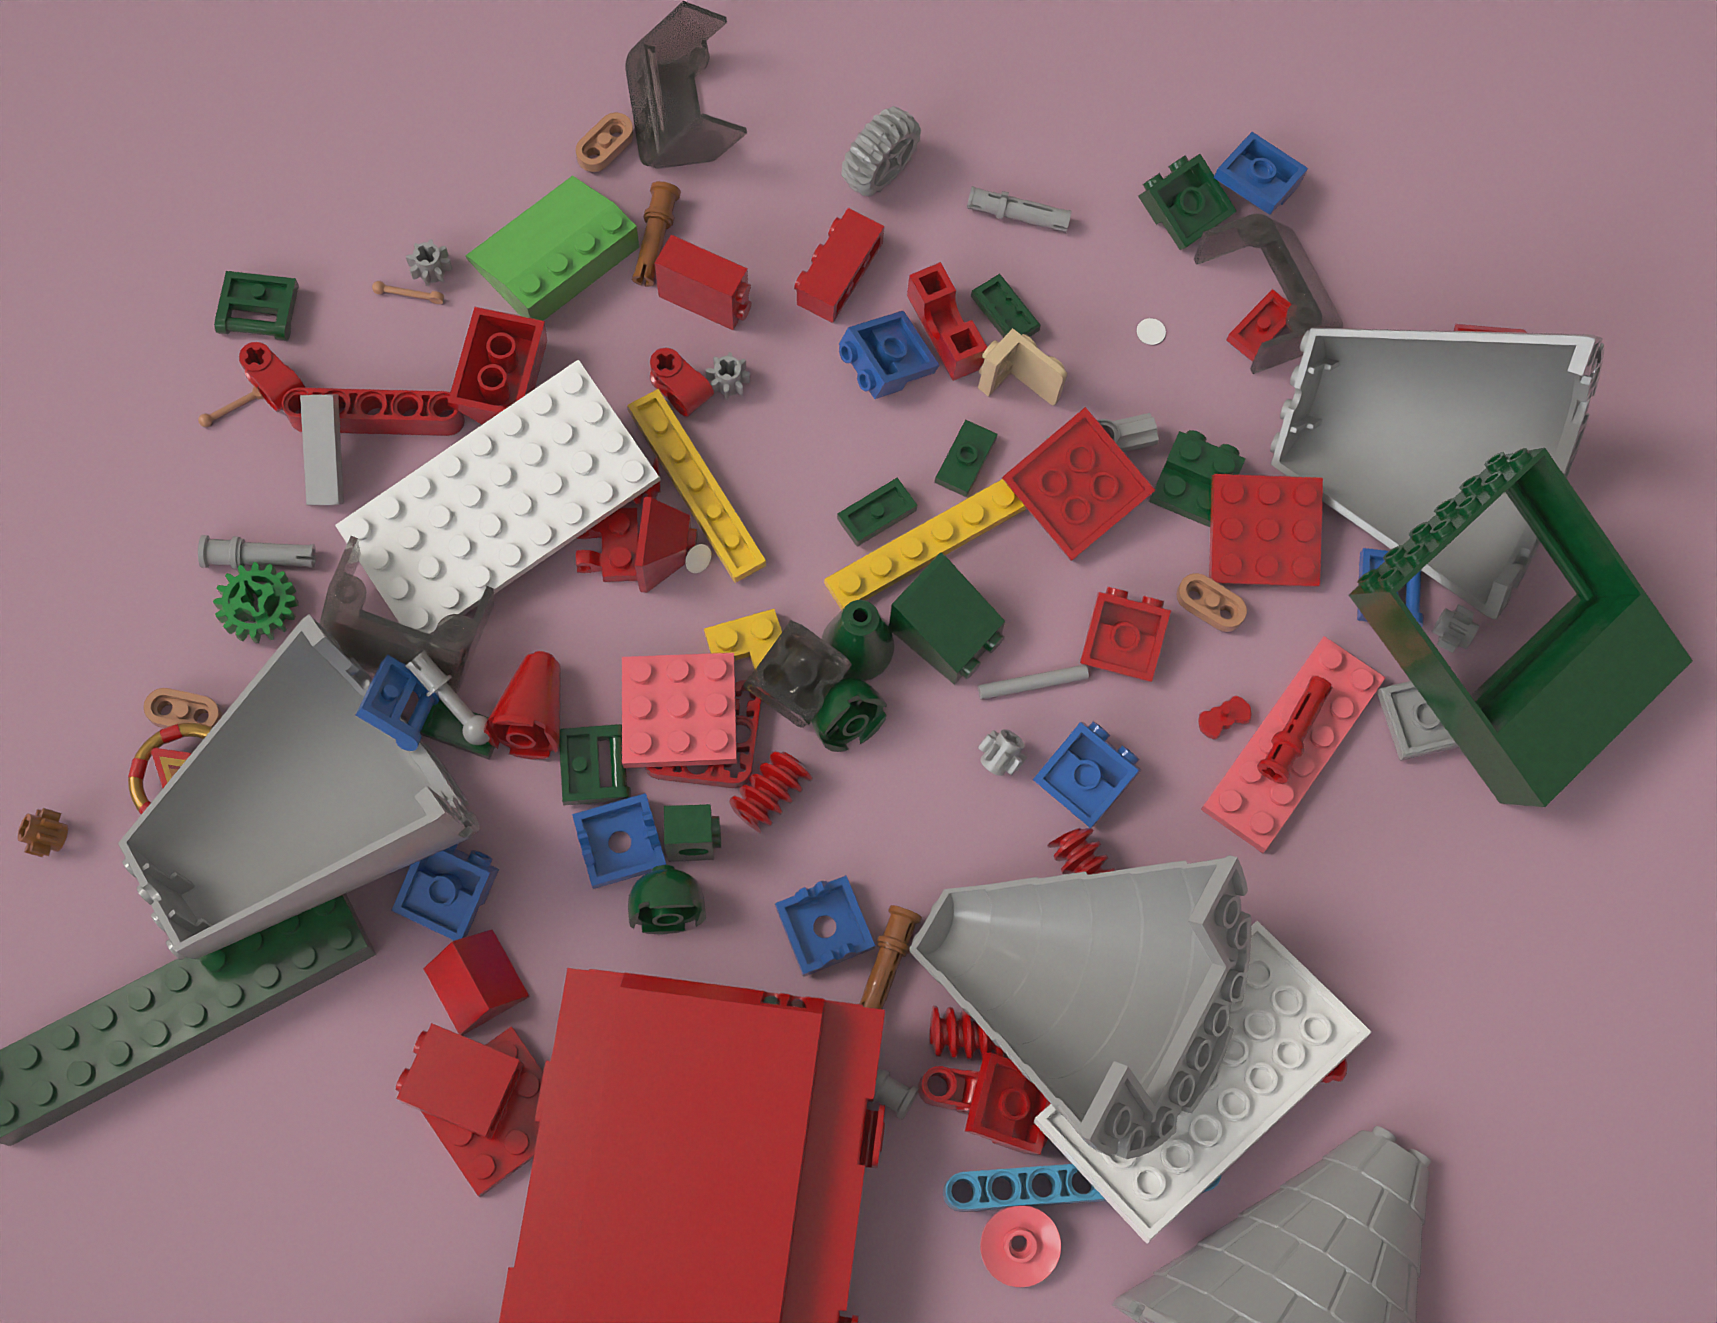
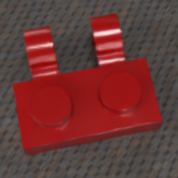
(619, 547)

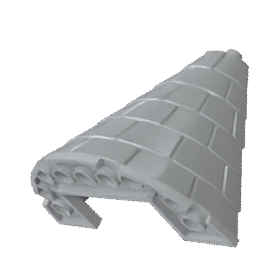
(1102, 987)
(1317, 1250)

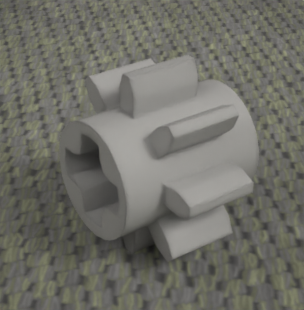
(429, 262)
(728, 375)
(1455, 628)
(1002, 752)

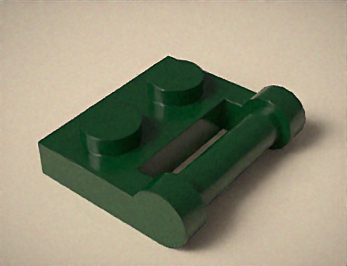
(259, 295)
(582, 767)

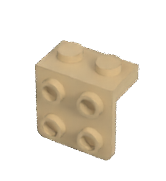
(1020, 357)

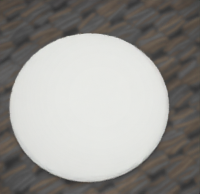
(1151, 331)
(698, 558)

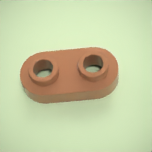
(602, 143)
(1212, 601)
(185, 708)

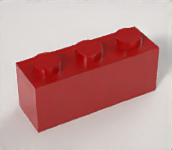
(839, 264)

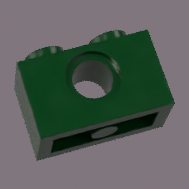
(691, 832)

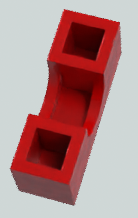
(935, 304)

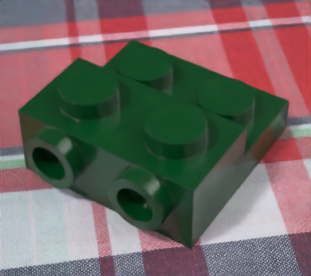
(1186, 200)
(1188, 473)

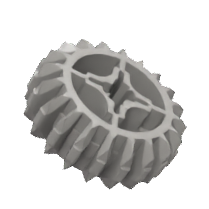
(881, 151)

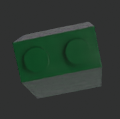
(946, 620)

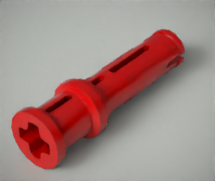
(1289, 742)

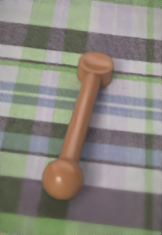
(435, 297)
(206, 420)

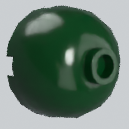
(849, 712)
(665, 901)

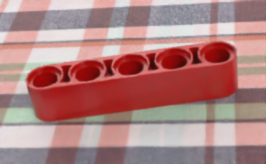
(390, 418)

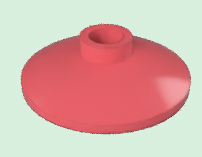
(1023, 1265)

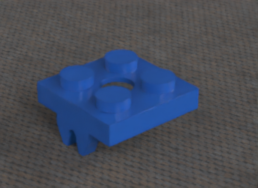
(597, 826)
(831, 900)

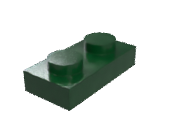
(877, 512)

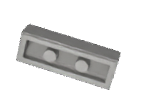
(322, 449)

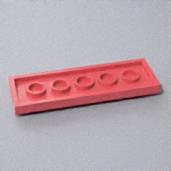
(1260, 807)

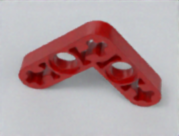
(716, 774)

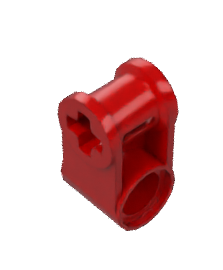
(271, 375)
(682, 385)
(959, 1091)

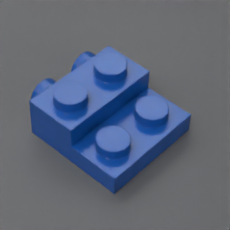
(1261, 173)
(886, 354)
(1088, 772)
(446, 891)

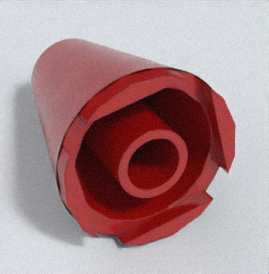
(529, 709)

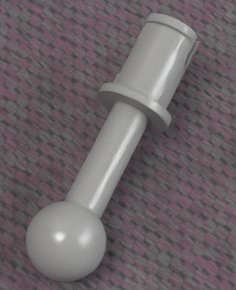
(435, 681)

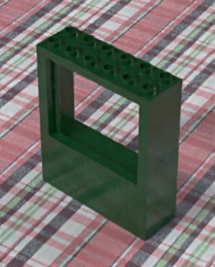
(1572, 679)

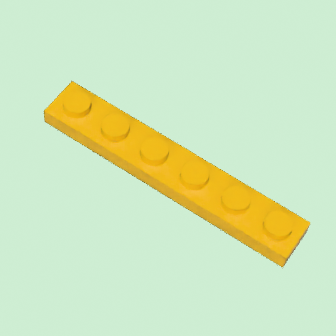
(696, 486)
(923, 544)

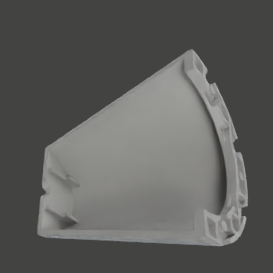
(1416, 414)
(288, 805)

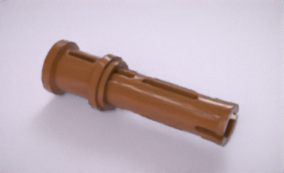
(657, 219)
(893, 947)

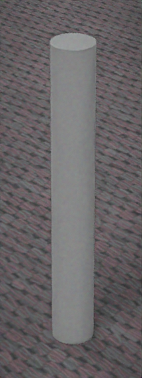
(1033, 682)

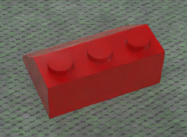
(497, 363)

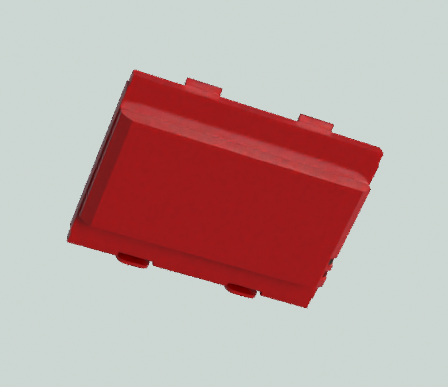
(697, 1156)

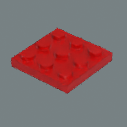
(1078, 484)
(1266, 530)
(515, 1138)

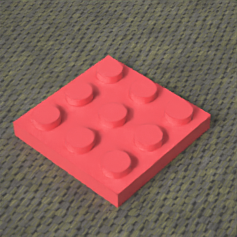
(678, 710)

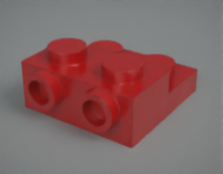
(1125, 634)
(1006, 1107)

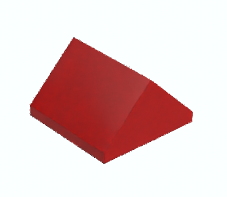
(475, 980)

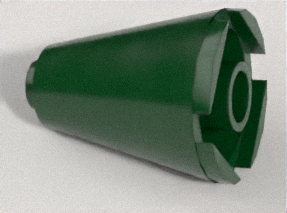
(861, 637)

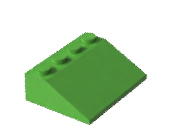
(555, 249)

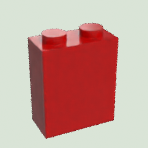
(703, 282)
(459, 1080)

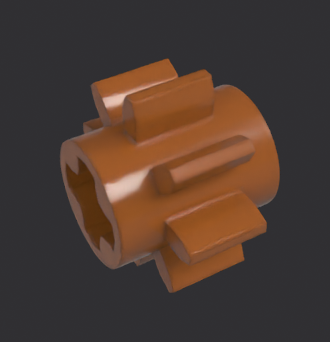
(42, 832)

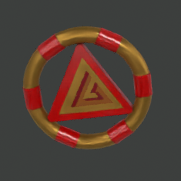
(165, 760)

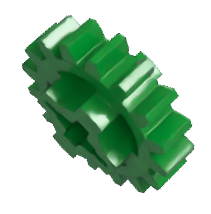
(238, 602)

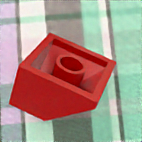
(662, 543)

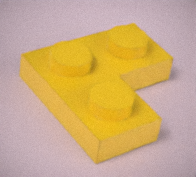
(745, 636)

